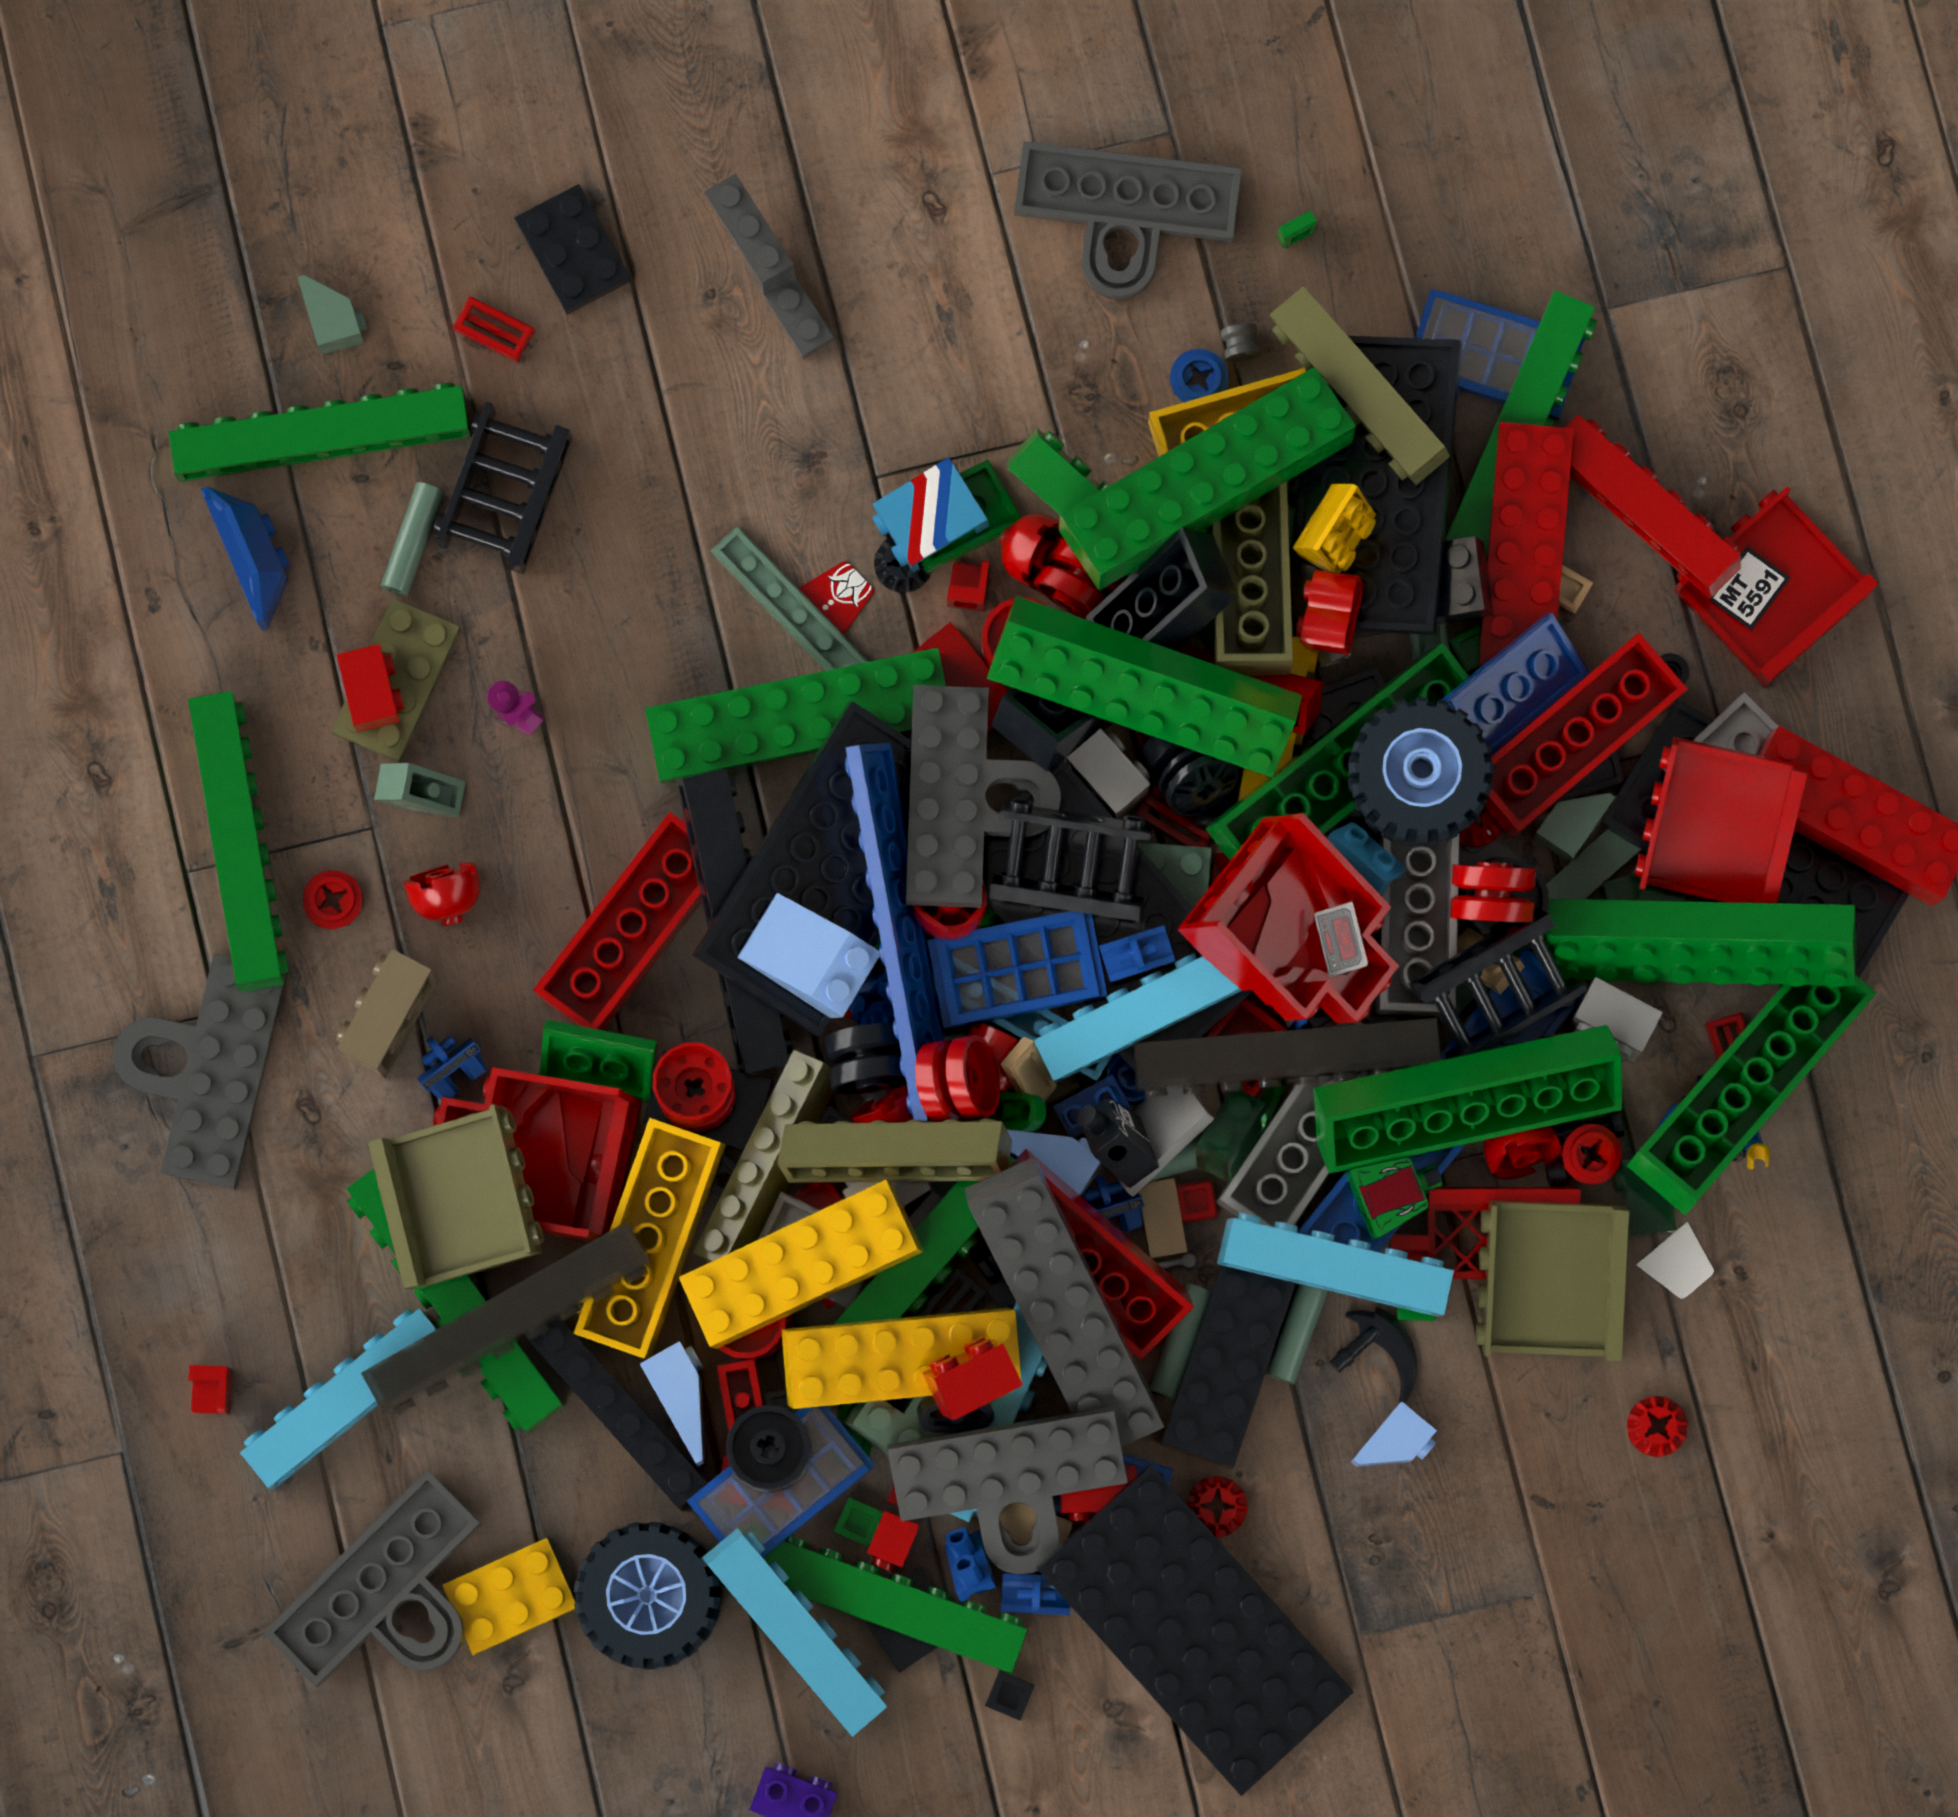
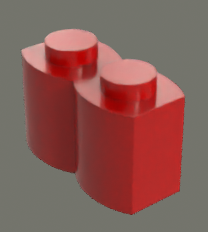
(1330, 612)

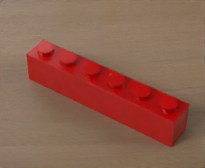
(1650, 510)

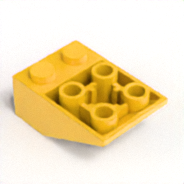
(1336, 529)

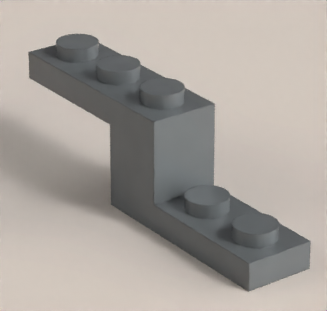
(769, 266)

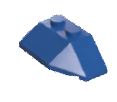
(251, 551)

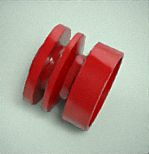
(694, 1066)

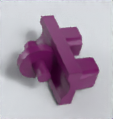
(513, 707)

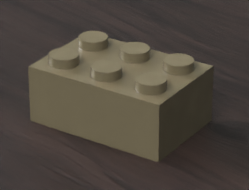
(386, 1012)

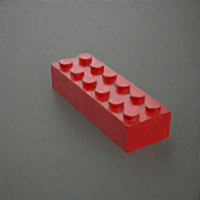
(1579, 733)
(1870, 821)
(625, 931)
(1136, 1288)

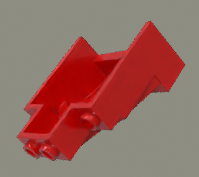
(1263, 928)
(572, 1146)

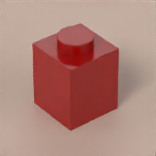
(892, 1541)

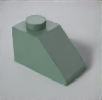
(331, 316)
(419, 789)
(1570, 824)

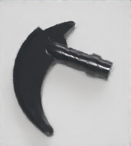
(1389, 1334)

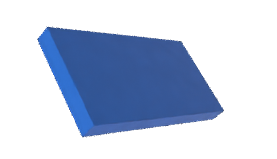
(1520, 682)

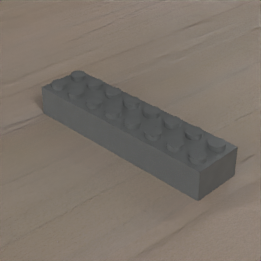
(1061, 1298)

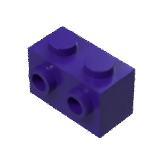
(787, 1796)

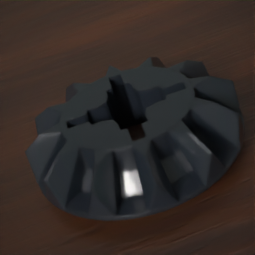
(892, 576)

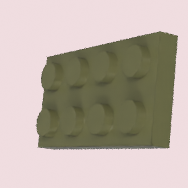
(419, 653)

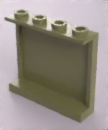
(456, 1198)
(1553, 1278)

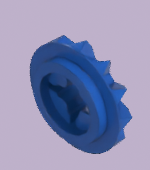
(1202, 361)
(876, 1012)

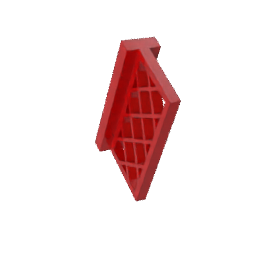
(1476, 1200)

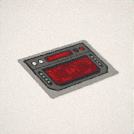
(1341, 939)

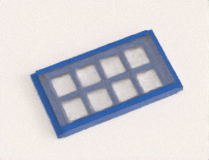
(1491, 343)
(1017, 968)
(773, 1518)

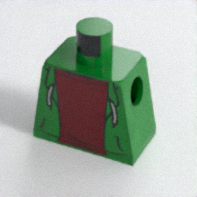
(1391, 1192)

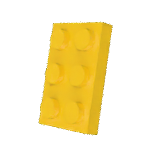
(510, 1596)

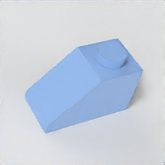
(1397, 1439)

